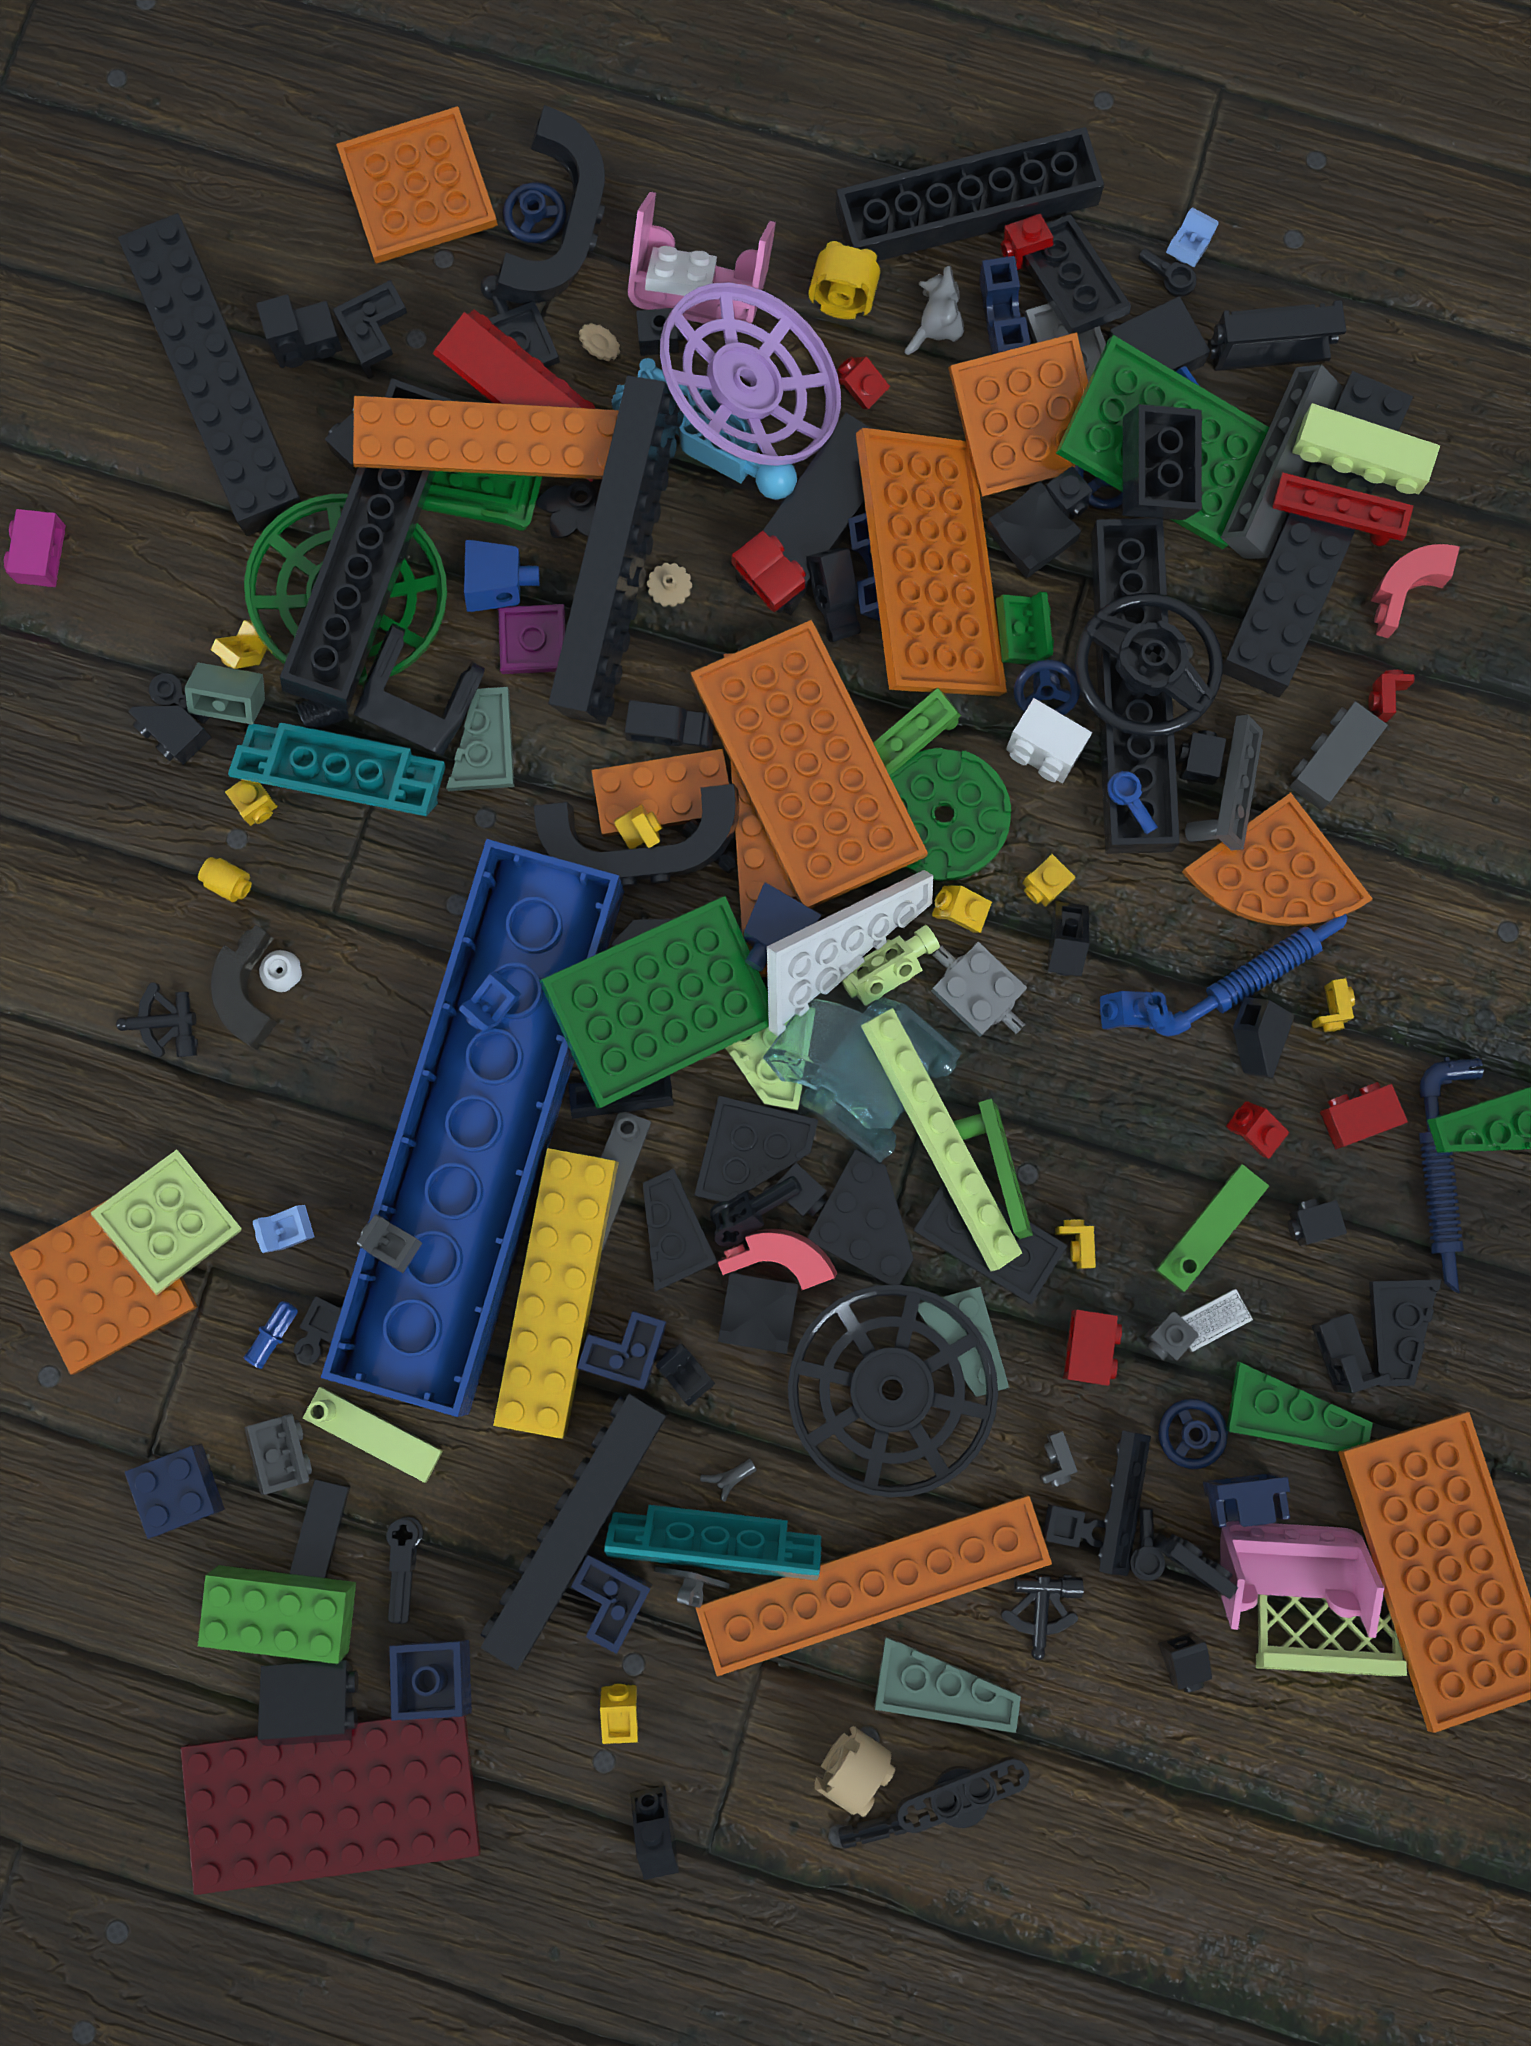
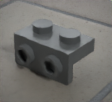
(278, 1454)

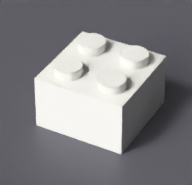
(1047, 741)

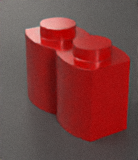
(769, 571)

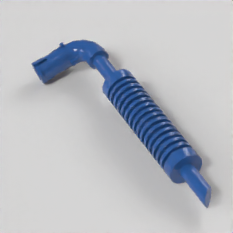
(1243, 981)

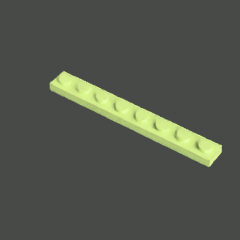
(941, 1139)

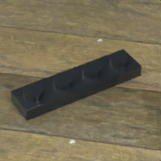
(1124, 1504)

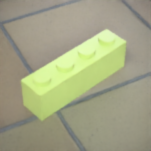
(1365, 449)

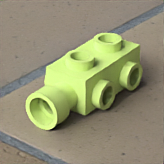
(886, 971)

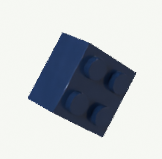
(174, 1490)
(430, 1680)

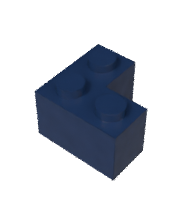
(629, 1361)
(620, 1597)

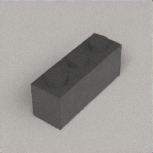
(1336, 754)

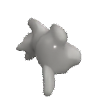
(941, 315)

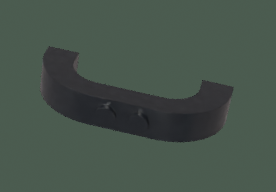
(575, 149)
(717, 827)

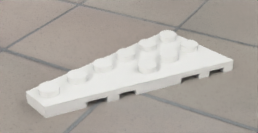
(834, 947)

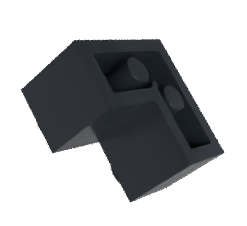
(300, 332)

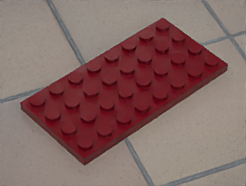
(329, 1807)

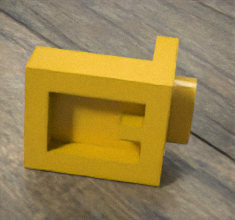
(251, 801)
(1047, 881)
(1083, 1248)
(619, 1714)

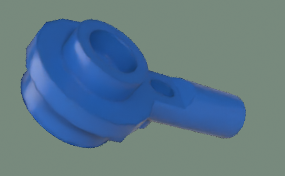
(1125, 789)

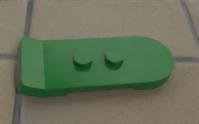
(485, 497)

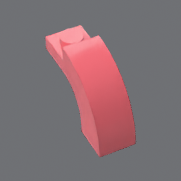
(1421, 567)
(785, 1247)

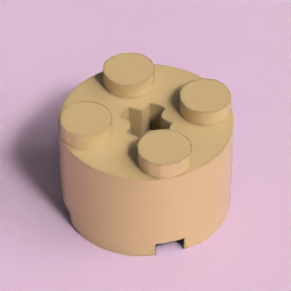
(855, 1772)

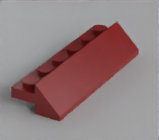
(501, 367)

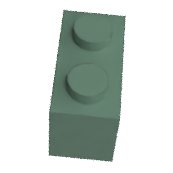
(225, 693)

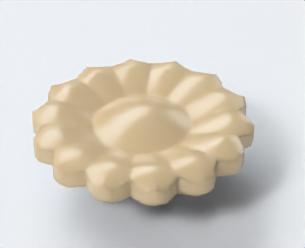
(599, 342)
(669, 584)

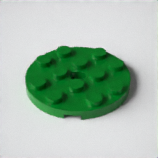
(978, 807)

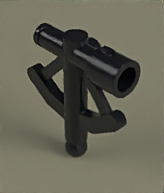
(180, 1019)
(1042, 1590)

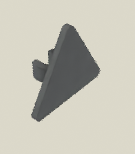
(691, 1590)

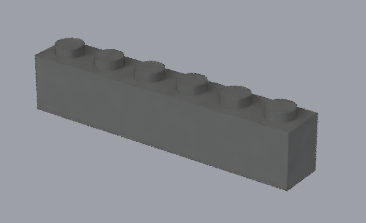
(1253, 521)

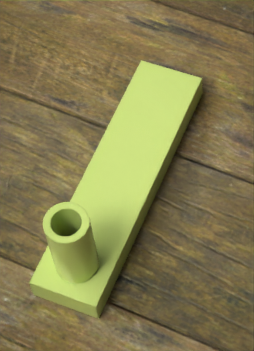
(373, 1434)

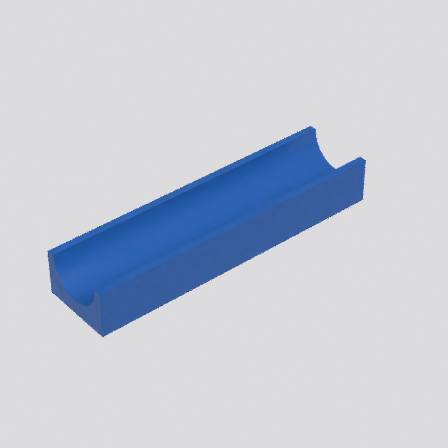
(472, 1136)

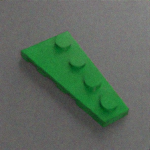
(1486, 1126)
(1283, 1413)

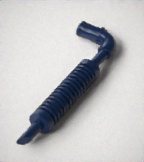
(1439, 1166)

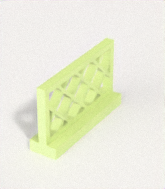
(1324, 1659)

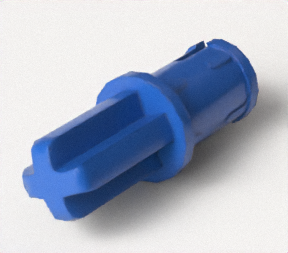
(271, 1334)

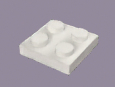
(679, 271)

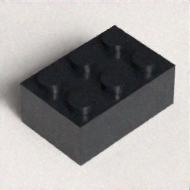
(1162, 462)

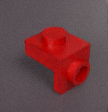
(1026, 238)
(862, 380)
(1383, 697)
(1258, 1128)

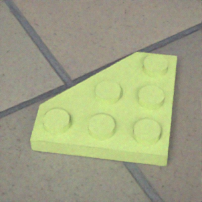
(770, 1089)

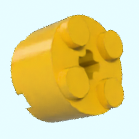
(844, 280)

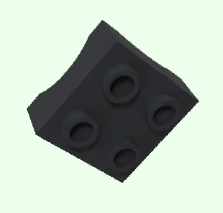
(1033, 530)
(758, 1313)

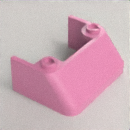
(749, 270)
(1301, 1563)

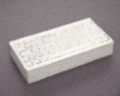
(1217, 1318)

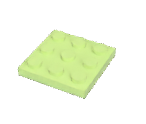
(166, 1222)

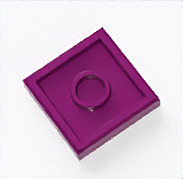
(531, 638)

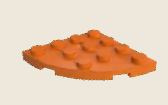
(1282, 874)

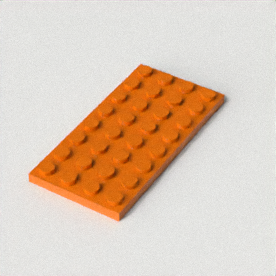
(930, 564)
(808, 765)
(1445, 1568)

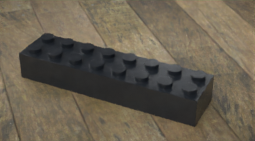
(971, 195)
(573, 1532)

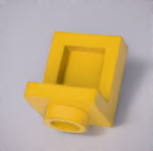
(240, 650)
(639, 827)
(962, 907)
(1340, 1004)

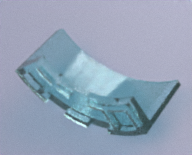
(833, 1052)

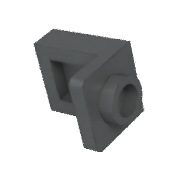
(388, 1243)
(1171, 1337)

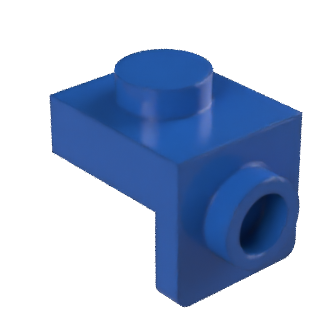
(490, 1002)
(1124, 1010)

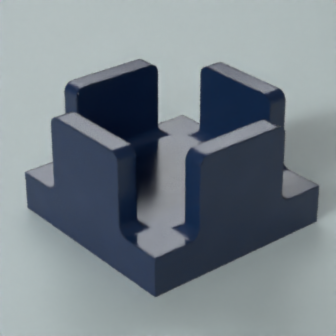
(1248, 1499)

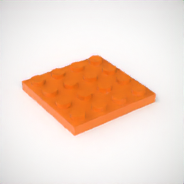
(417, 185)
(1018, 411)
(93, 1293)

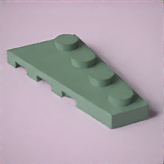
(936, 1690)

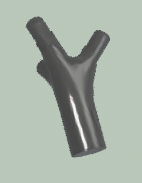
(730, 1478)

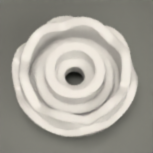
(280, 981)

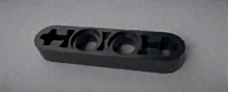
(964, 1800)

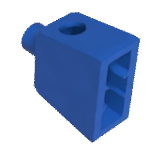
(495, 575)

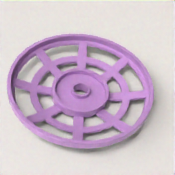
(756, 368)

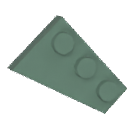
(486, 744)
(973, 1306)

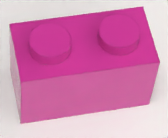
(35, 548)

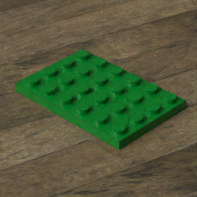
(1133, 378)
(658, 1001)

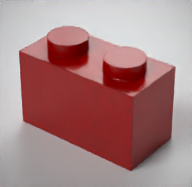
(1363, 1116)
(1092, 1347)

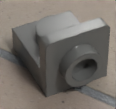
(1059, 1452)

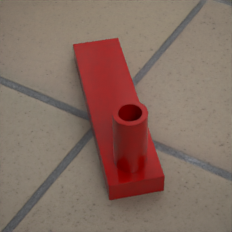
(1343, 507)

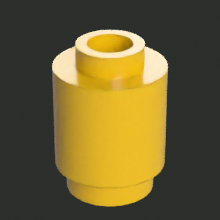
(225, 879)

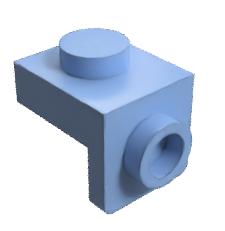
(1192, 237)
(283, 1229)

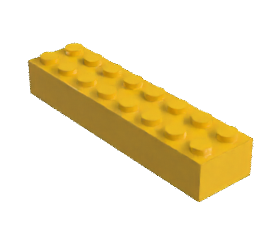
(556, 1293)

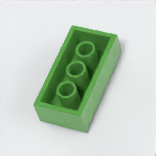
(277, 1614)

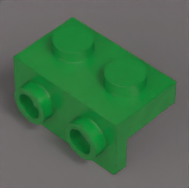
(1024, 628)

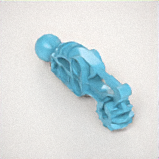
(771, 480)

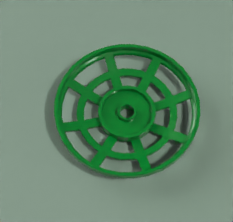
(295, 558)

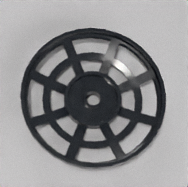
(909, 1407)

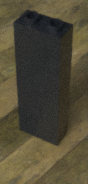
(820, 504)

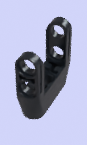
(405, 718)

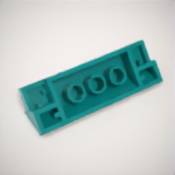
(338, 767)
(714, 1542)

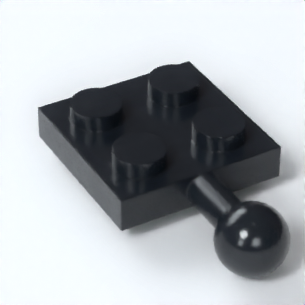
(521, 324)

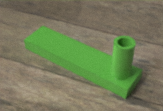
(916, 730)
(990, 1122)
(1212, 1228)

